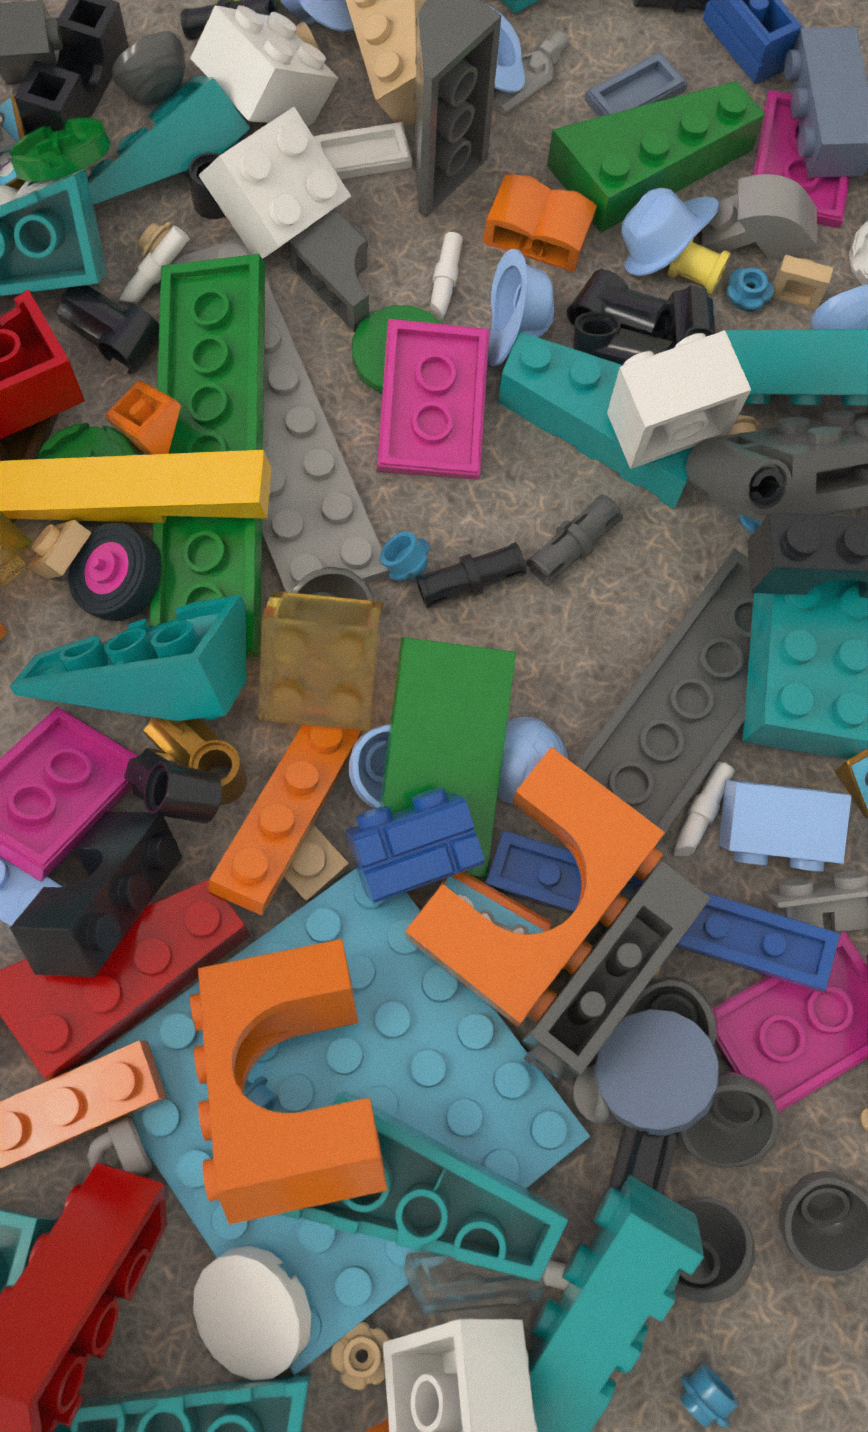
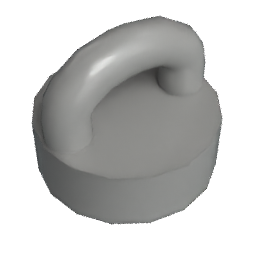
(588, 1099)
(125, 1139)

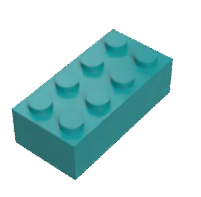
(809, 671)

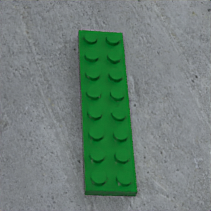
(216, 373)

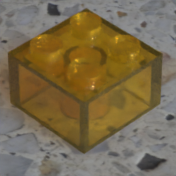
(319, 660)

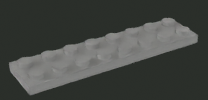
(313, 502)

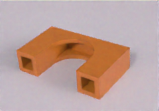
(609, 848)
(265, 1157)

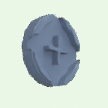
(657, 1072)

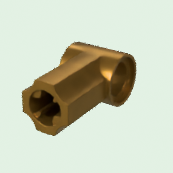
(201, 749)

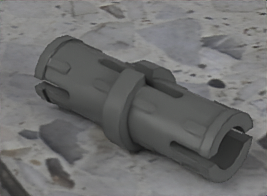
(574, 539)

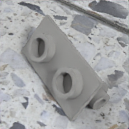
(844, 900)

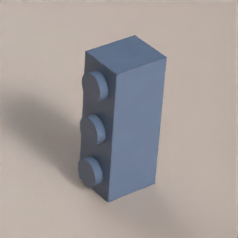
(830, 101)

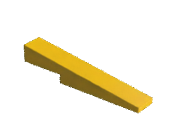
(137, 487)

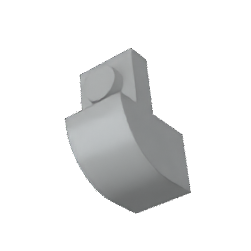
(768, 212)

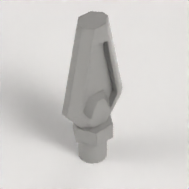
(537, 70)

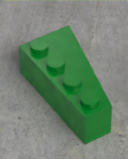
(653, 147)

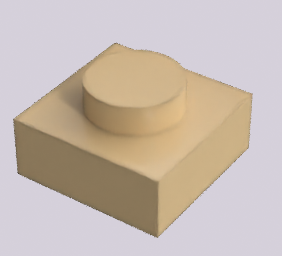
(801, 281)
(57, 548)
(315, 866)

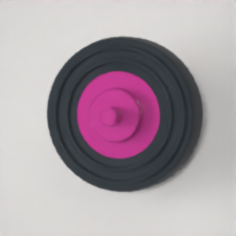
(115, 572)

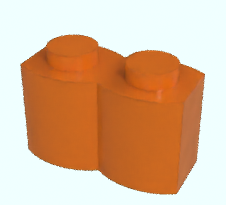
(539, 221)

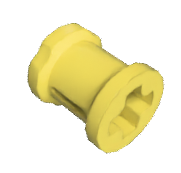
(700, 266)

